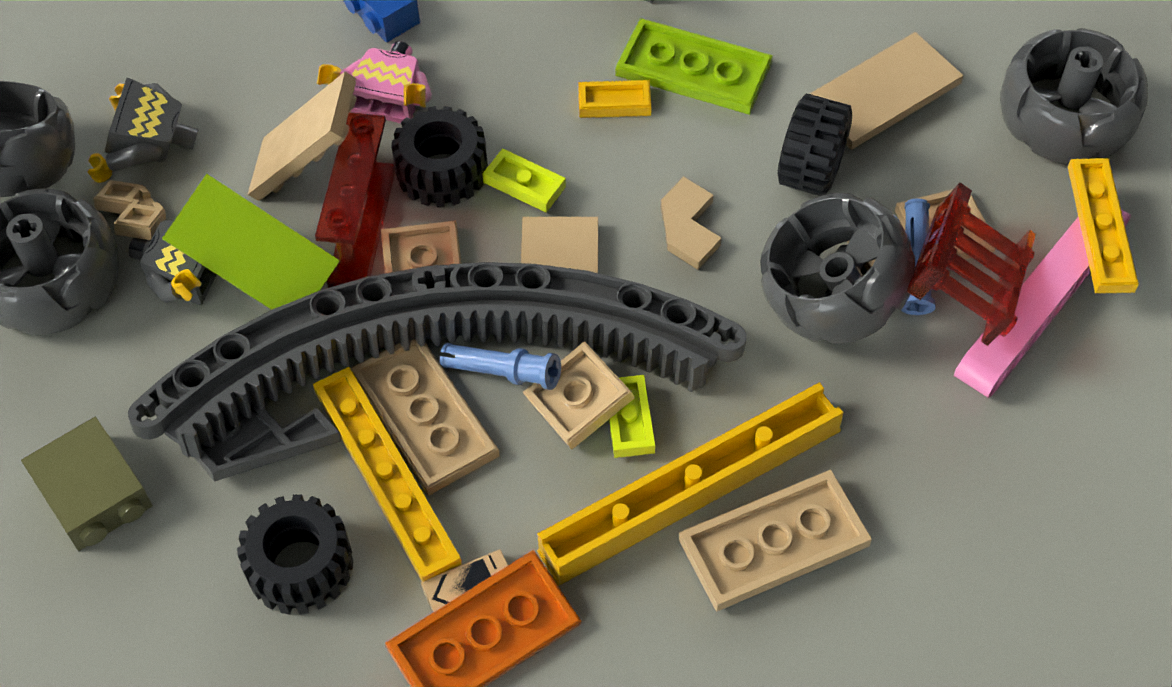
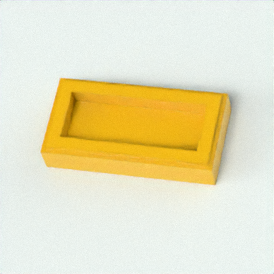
(614, 98)

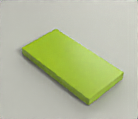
(694, 65)
(248, 246)

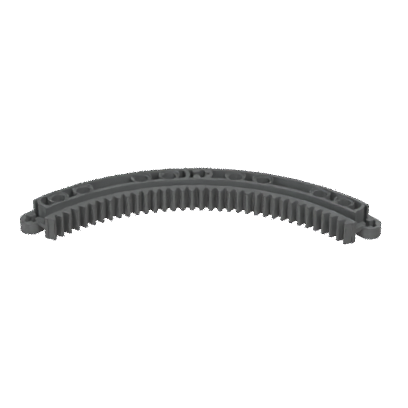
(422, 305)

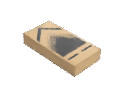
(455, 582)

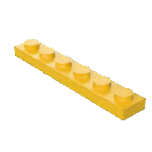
(387, 475)

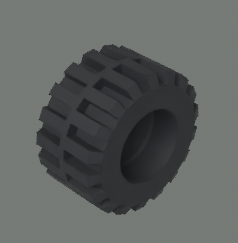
(433, 134)
(814, 144)
(282, 526)

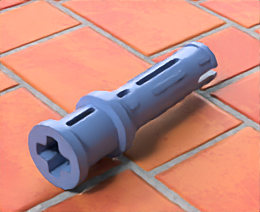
(917, 229)
(516, 366)

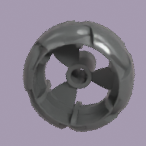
(1083, 62)
(34, 138)
(81, 280)
(857, 302)

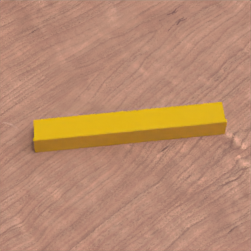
(687, 484)

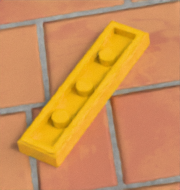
(1102, 226)

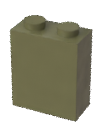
(87, 483)

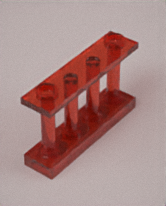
(356, 199)
(940, 253)

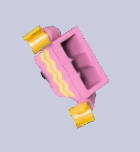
(385, 82)

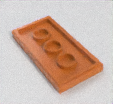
(486, 629)

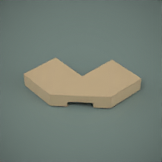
(138, 211)
(683, 235)

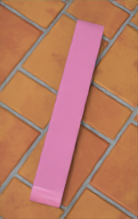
(1038, 304)

